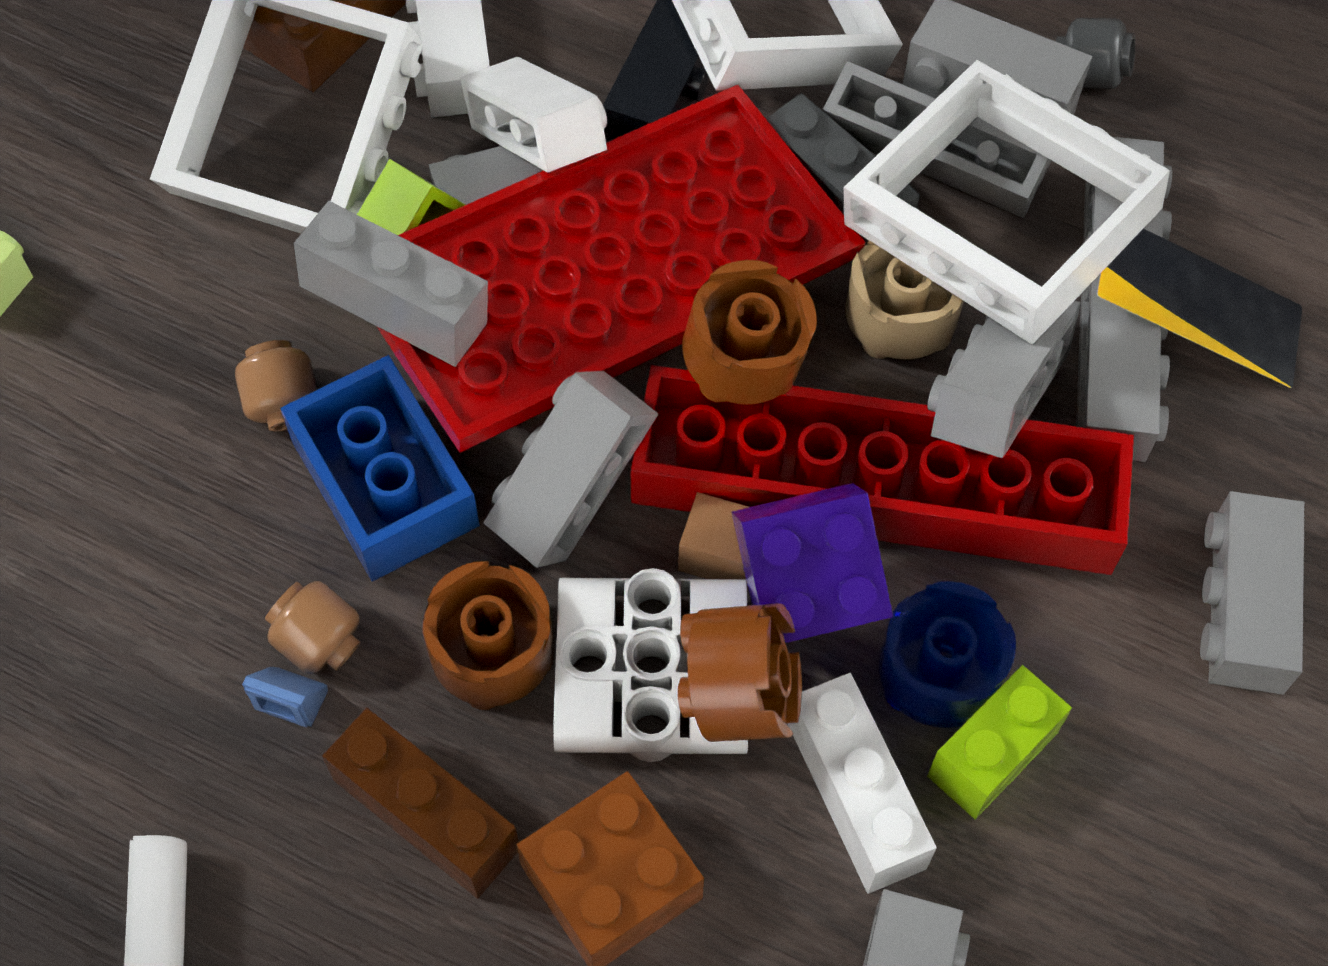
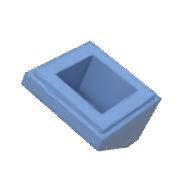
(285, 695)

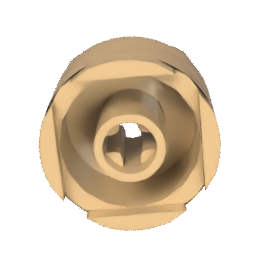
(898, 308)

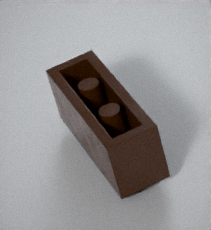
(422, 802)

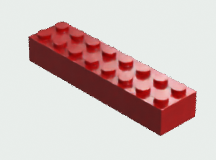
(1047, 502)

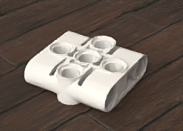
(589, 629)

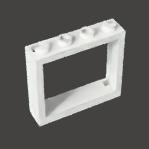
(787, 61)
(209, 82)
(958, 264)

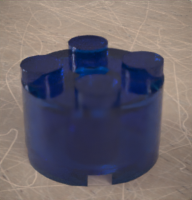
(954, 621)

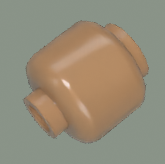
(272, 378)
(313, 627)

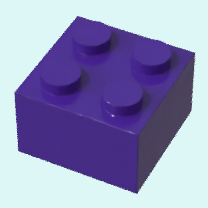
(815, 559)

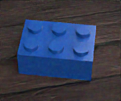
(381, 467)

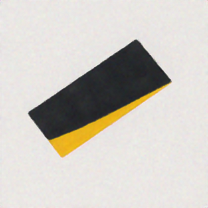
(1205, 304)

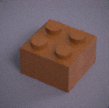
(611, 871)

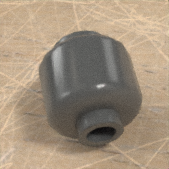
(1109, 46)

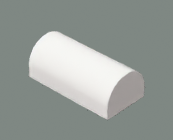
(156, 901)

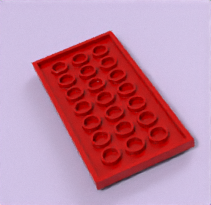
(610, 253)

